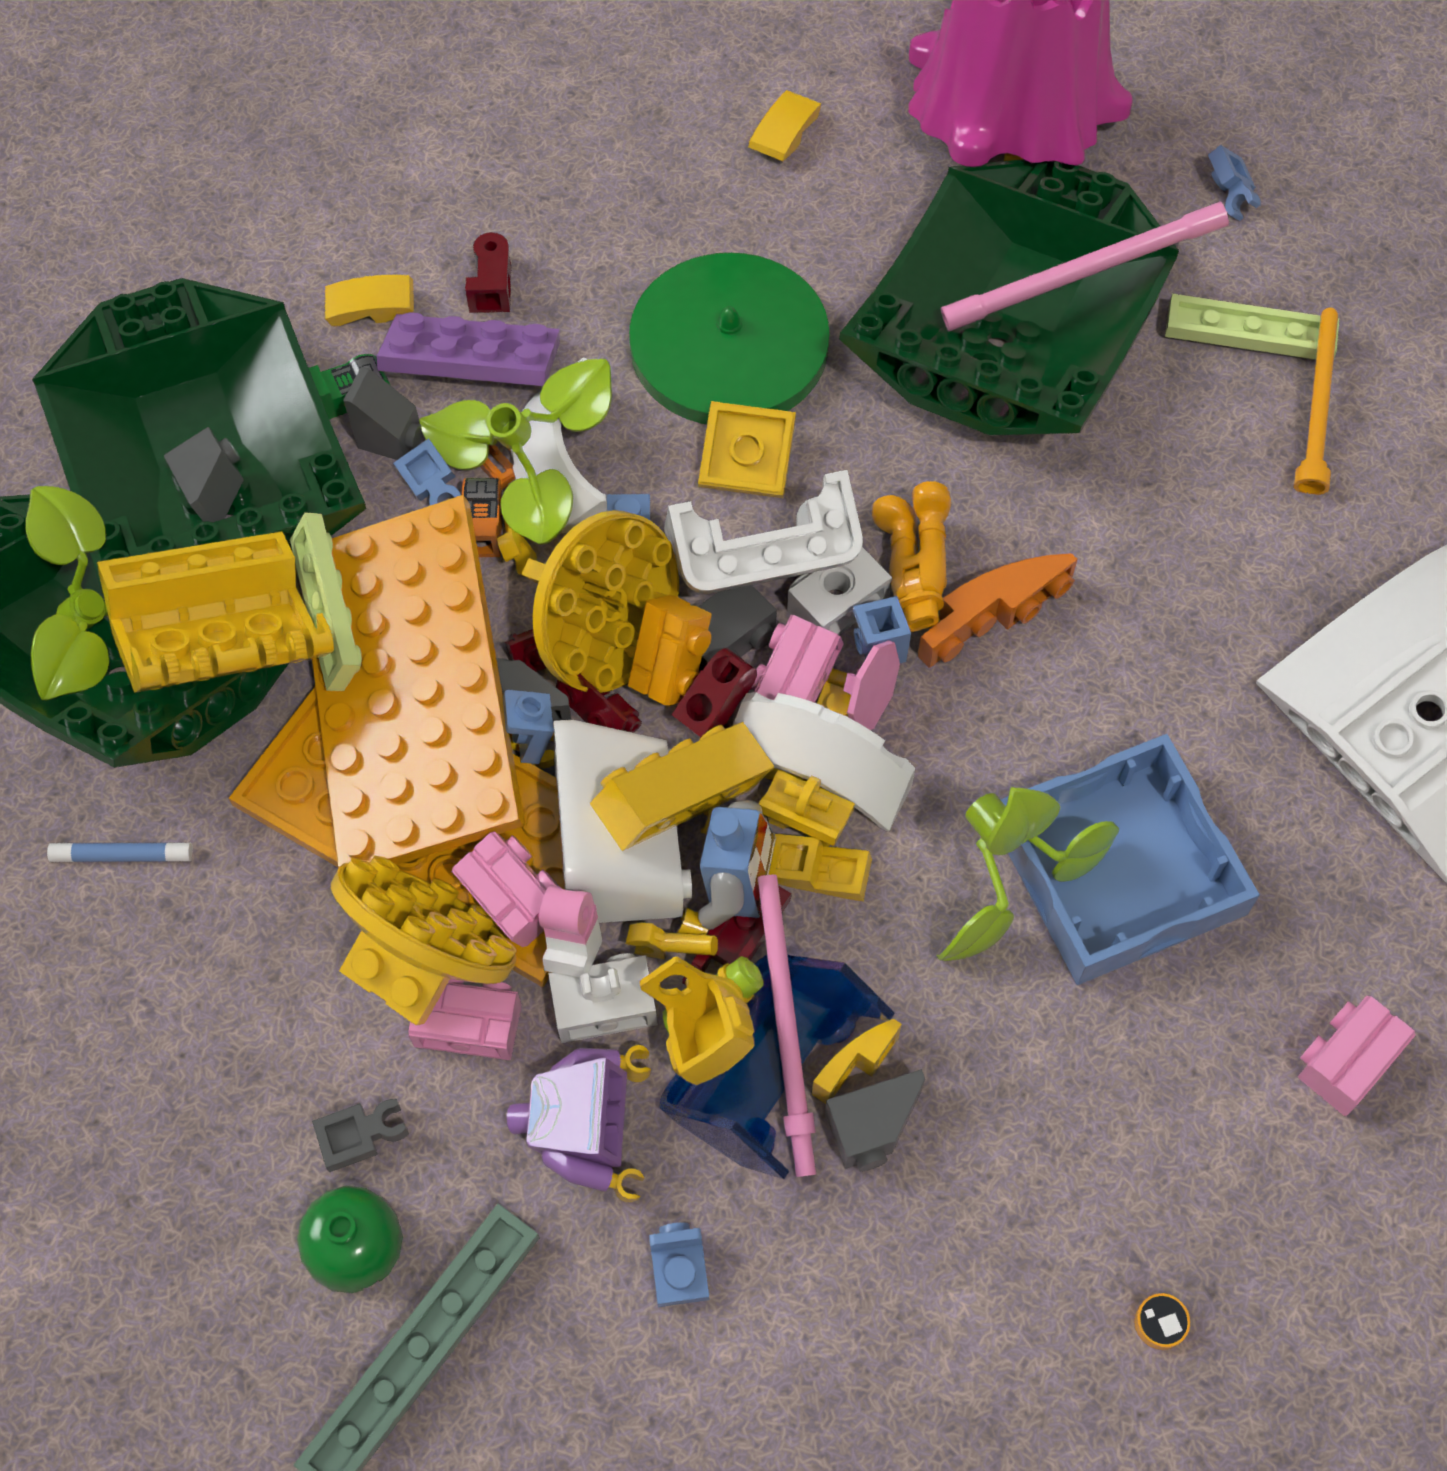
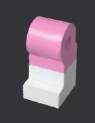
(570, 931)

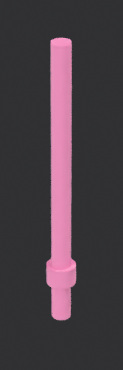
(798, 1123)

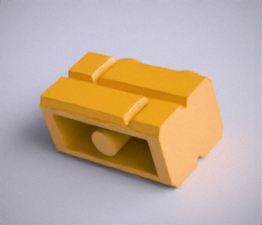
(669, 648)

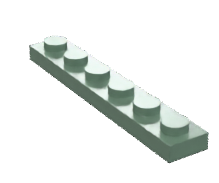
(420, 1346)

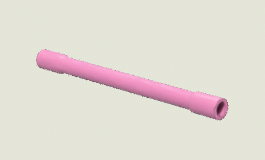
(1188, 227)

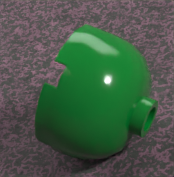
(349, 1239)

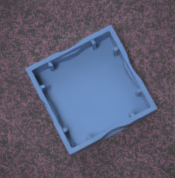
(1159, 881)

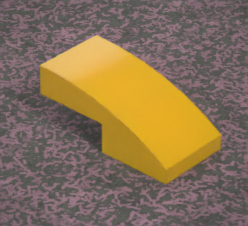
(783, 125)
(370, 296)
(820, 869)
(863, 1052)

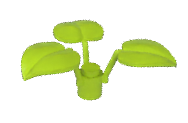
(541, 503)
(62, 651)
(1003, 831)

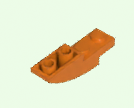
(1004, 595)

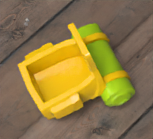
(709, 1018)

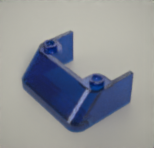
(734, 1105)

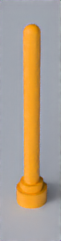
(1313, 474)

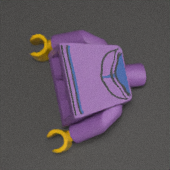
(579, 1116)

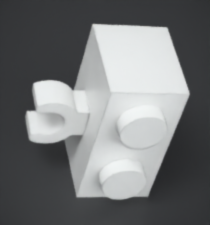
(603, 1000)

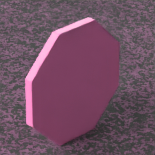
(873, 684)

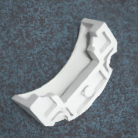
(547, 451)
(832, 747)

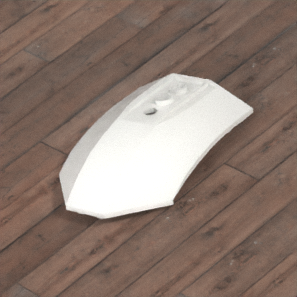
(1358, 697)

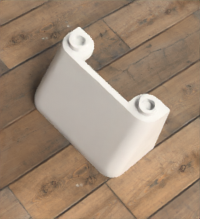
(824, 539)
(628, 883)

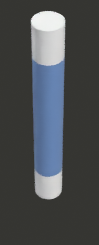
(119, 852)

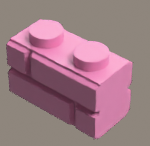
(799, 660)
(505, 885)
(471, 1021)
(1356, 1054)

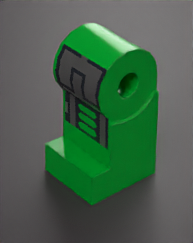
(336, 382)

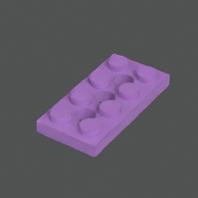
(469, 349)

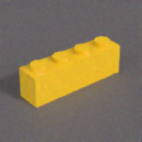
(680, 784)

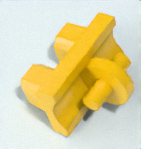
(806, 807)

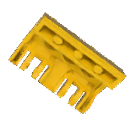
(209, 611)

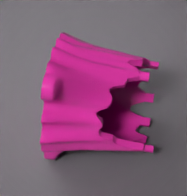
(1018, 79)

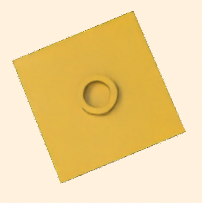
(747, 449)

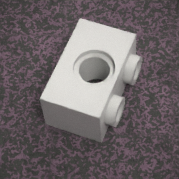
(860, 581)

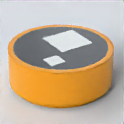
(1162, 1321)

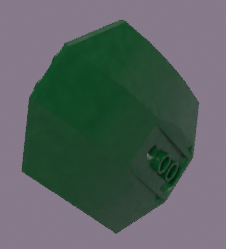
(1063, 345)
(160, 371)
(109, 717)

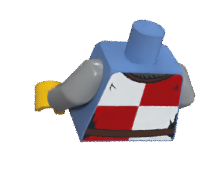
(733, 856)

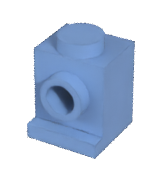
(879, 623)

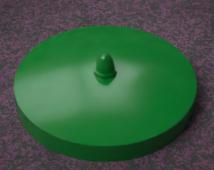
(728, 334)

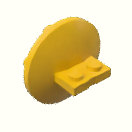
(596, 596)
(415, 937)

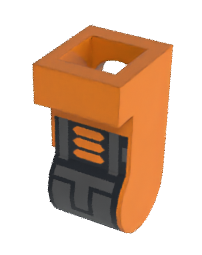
(485, 507)

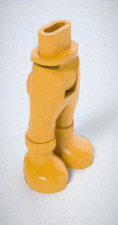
(919, 576)

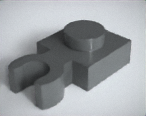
(350, 1134)

